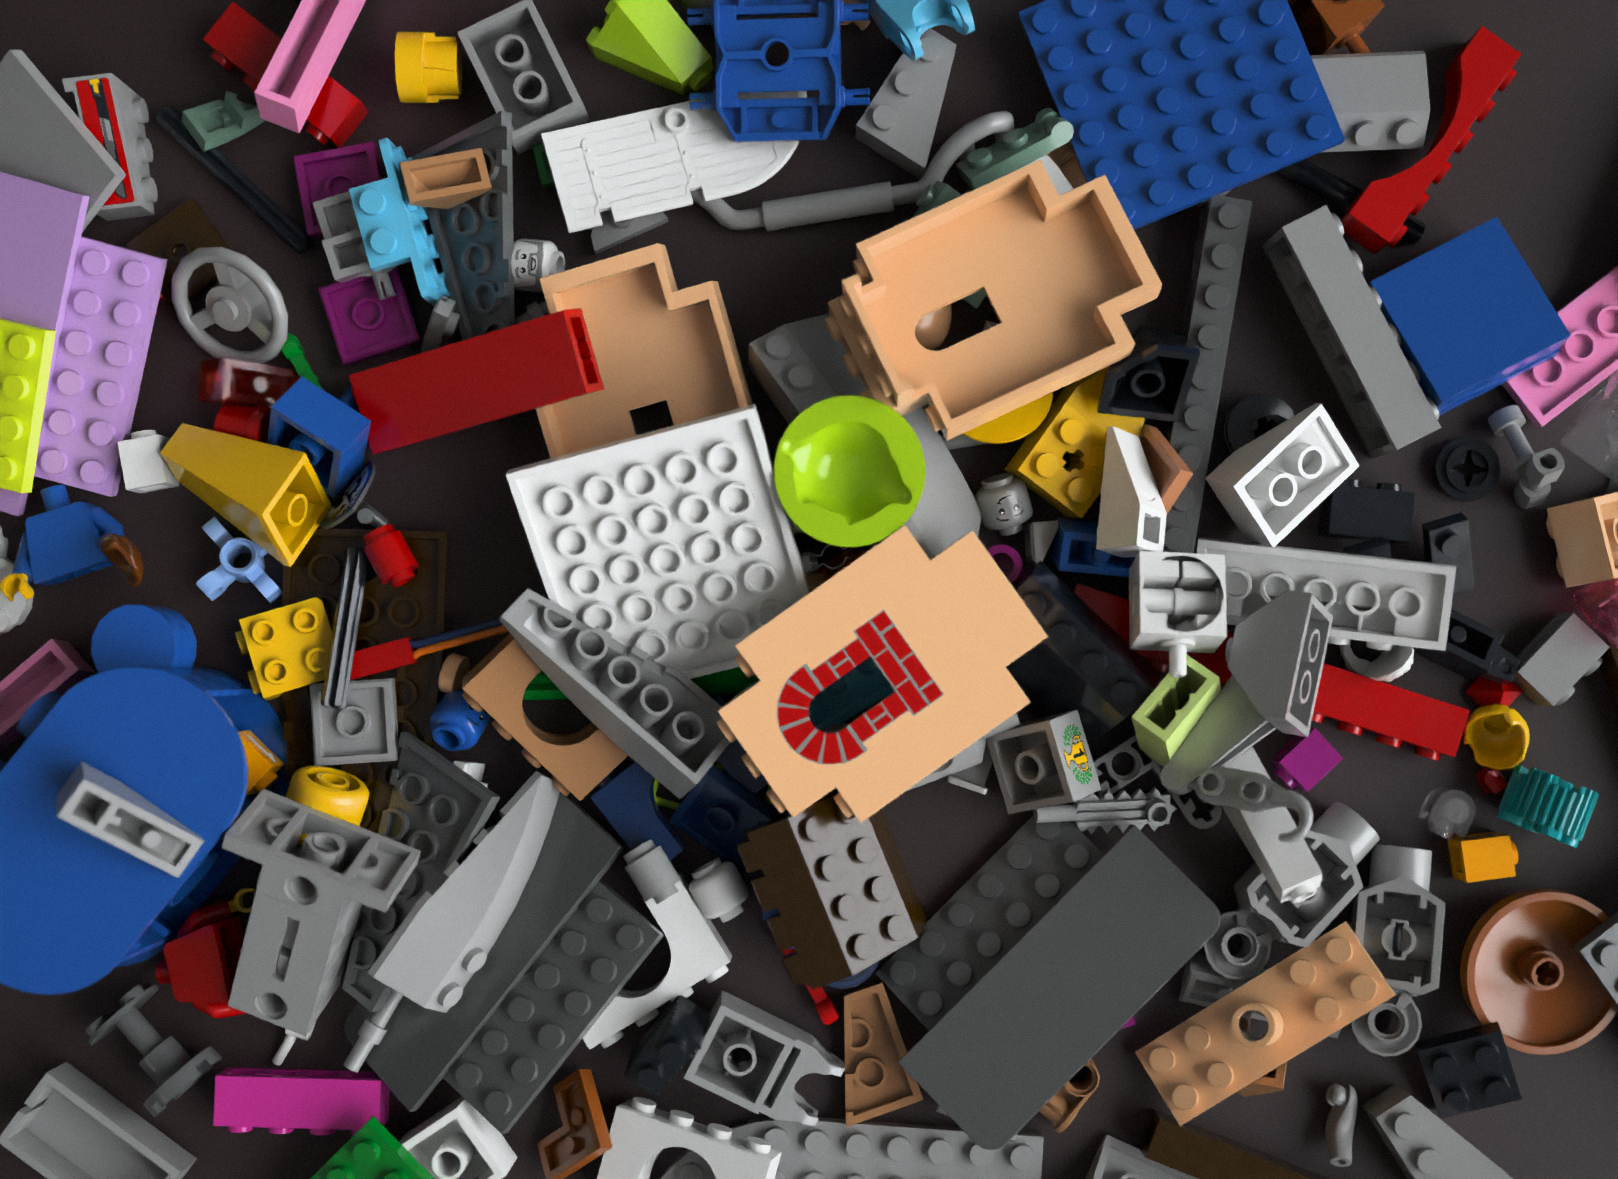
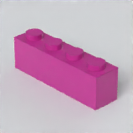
(298, 1099)

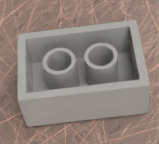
(523, 73)

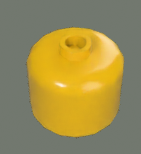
(329, 792)

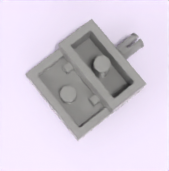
(345, 244)

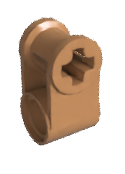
(1070, 1098)

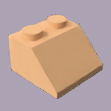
(1586, 539)

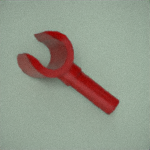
(1491, 780)

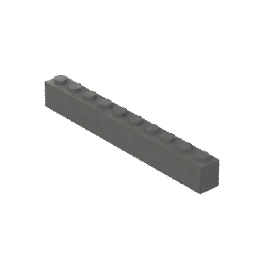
(1208, 326)

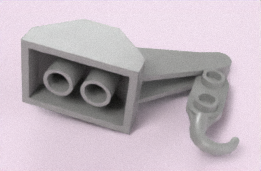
(1272, 686)

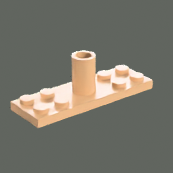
(1303, 1003)

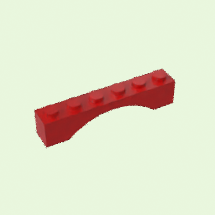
(1470, 82)

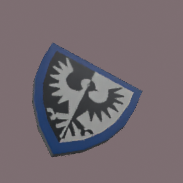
(352, 502)

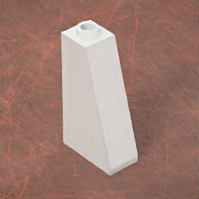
(1285, 865)

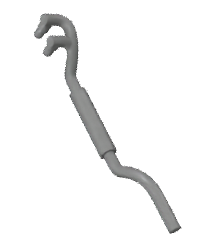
(859, 199)

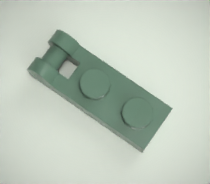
(1016, 149)

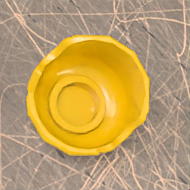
(1497, 736)

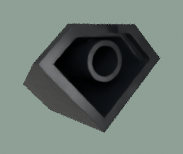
(1153, 378)

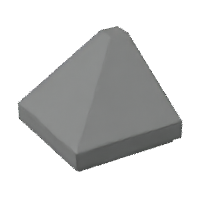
(1037, 540)

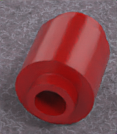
(390, 556)

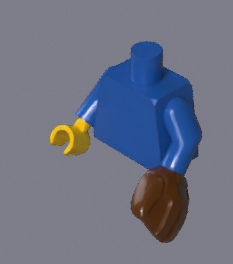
(69, 544)

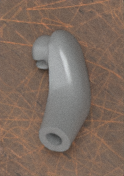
(1341, 1123)

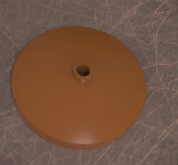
(1529, 977)

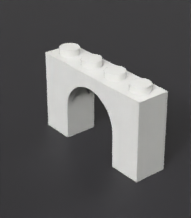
(695, 955)
(643, 1131)

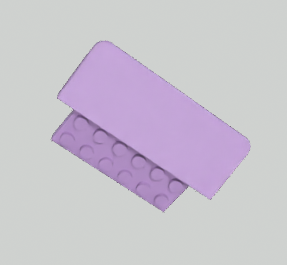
(103, 319)

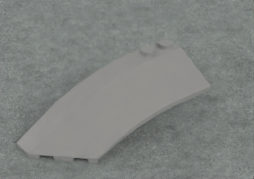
(804, 366)

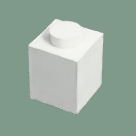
(143, 464)

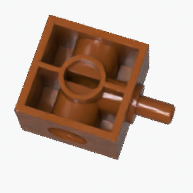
(1334, 23)

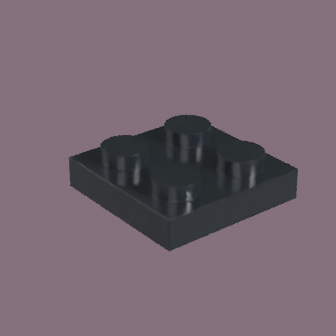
(1468, 1070)

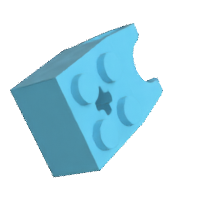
(908, 19)

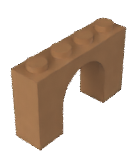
(574, 759)

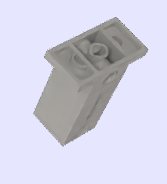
(306, 904)

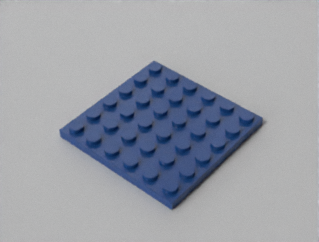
(1180, 94)

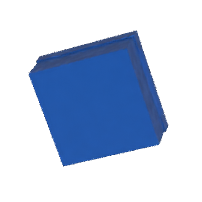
(1470, 315)

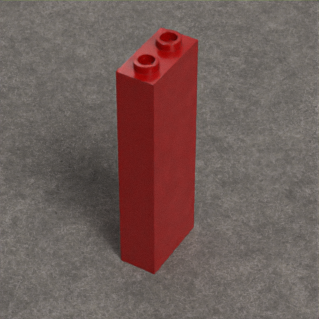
(477, 380)

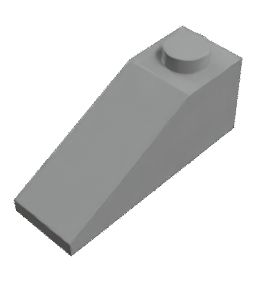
(125, 820)

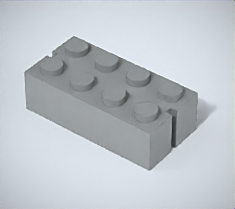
(89, 1134)

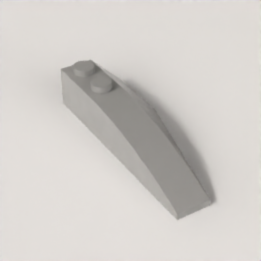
(634, 701)
(458, 925)

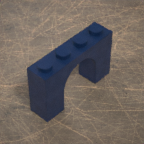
(631, 807)

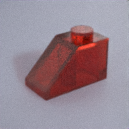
(243, 382)

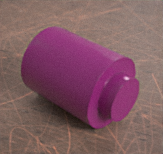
(1008, 561)

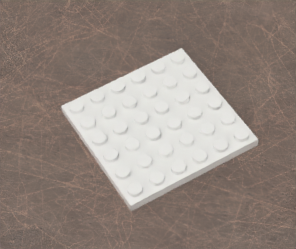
(666, 538)

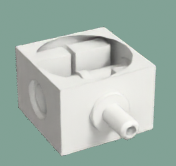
(1177, 604)

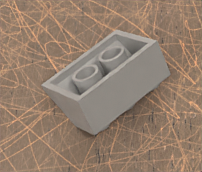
(1377, 98)

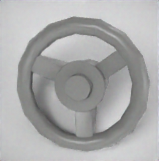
(241, 300)

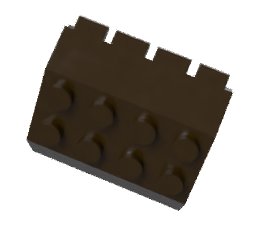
(836, 890)

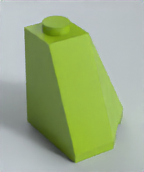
(652, 44)

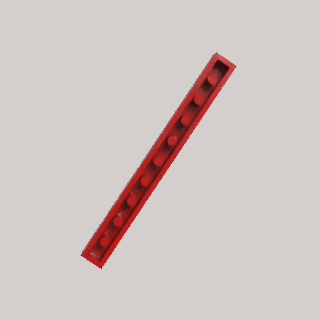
(1342, 695)

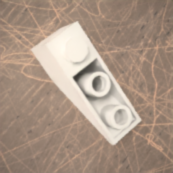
(1130, 503)

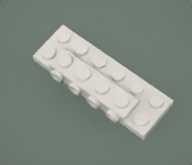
(1367, 595)

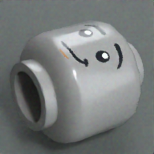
(1004, 503)

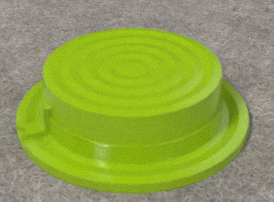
(849, 471)

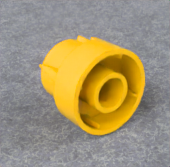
(427, 67)

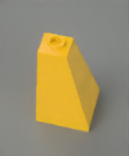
(253, 485)

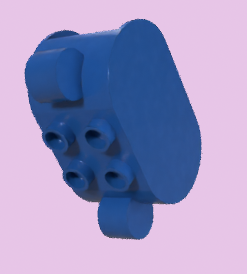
(168, 734)

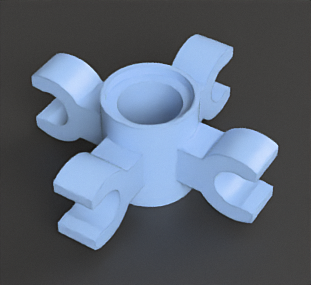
(218, 580)

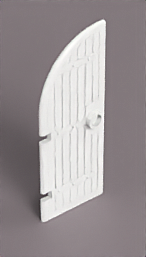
(654, 160)

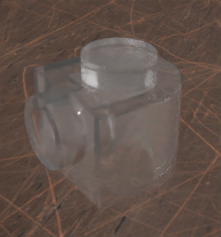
(1448, 812)

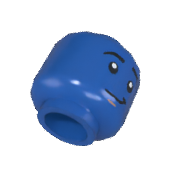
(456, 723)

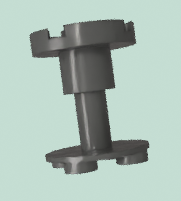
(163, 1059)

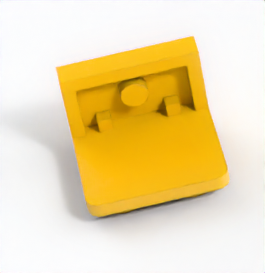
(286, 647)

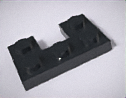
(1444, 543)

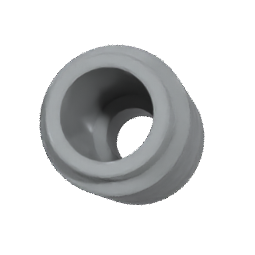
(651, 872)

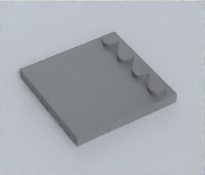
(47, 139)

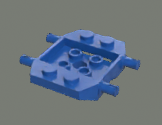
(811, 66)

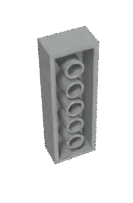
(1351, 333)

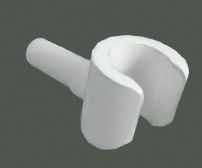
(288, 1042)

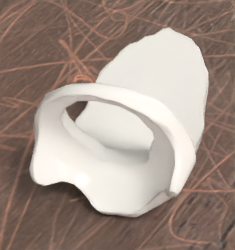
(1386, 667)

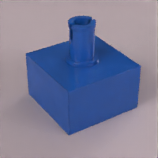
(323, 428)

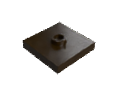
(177, 236)

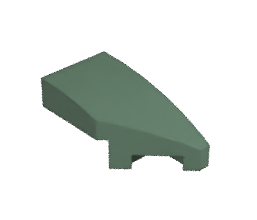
(220, 121)

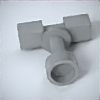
(1536, 469)

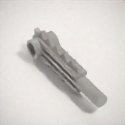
(1108, 811)

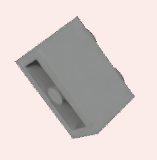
(1558, 659)

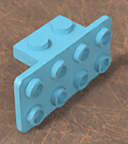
(394, 229)

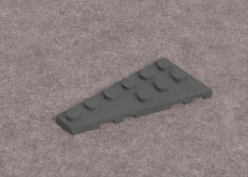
(431, 810)

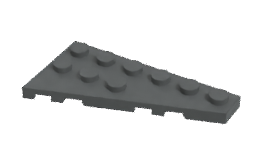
(478, 235)

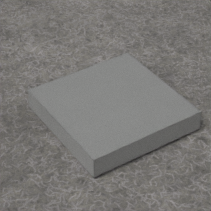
(360, 731)

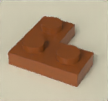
(583, 1129)

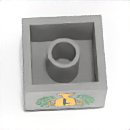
(1043, 763)

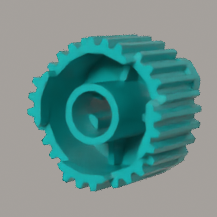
(1547, 805)

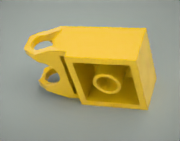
(1075, 430)

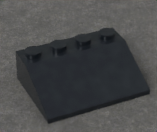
(1080, 661)

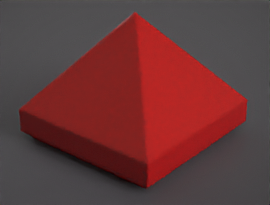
(1489, 692)

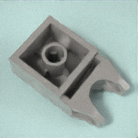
(768, 1070)

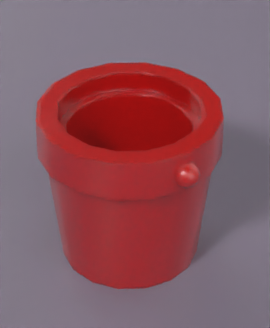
(244, 421)

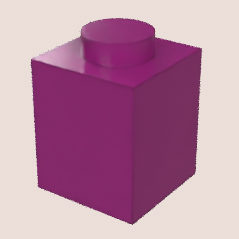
(1305, 761)

